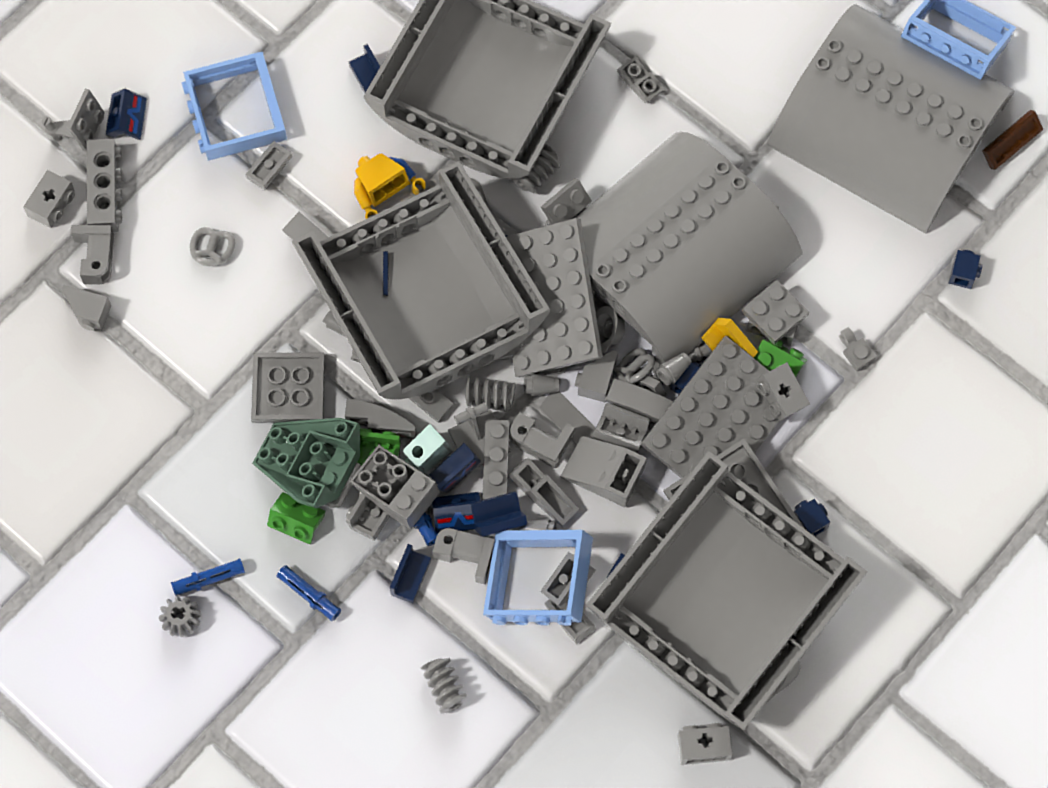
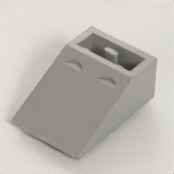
(605, 469)
(395, 486)

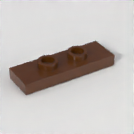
(1012, 139)

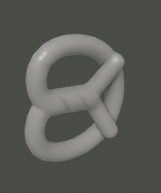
(211, 247)
(634, 366)

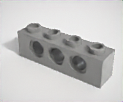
(101, 152)

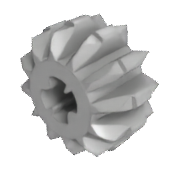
(184, 608)

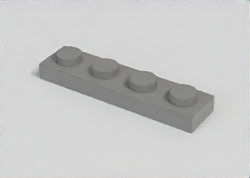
(495, 458)

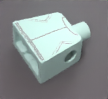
(430, 445)

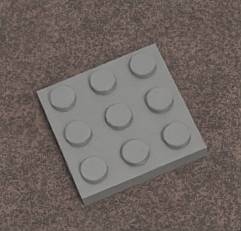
(287, 387)

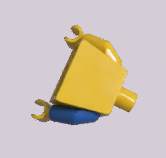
(381, 179)

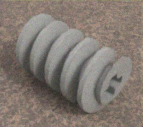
(543, 164)
(489, 394)
(443, 684)

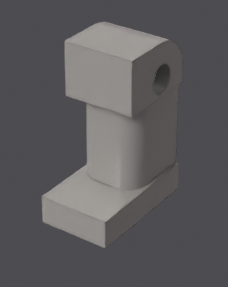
(98, 264)
(539, 443)
(465, 547)

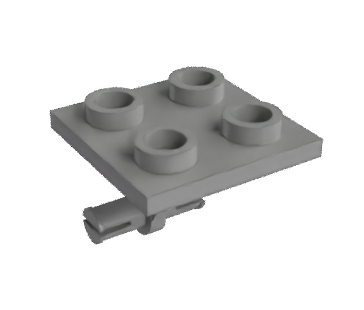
(82, 123)
(471, 429)

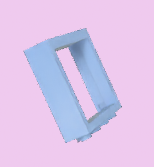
(952, 49)
(225, 70)
(537, 538)

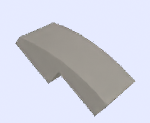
(639, 80)

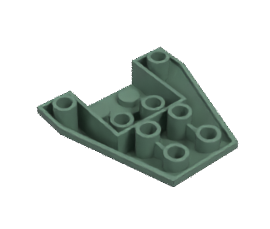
(310, 458)

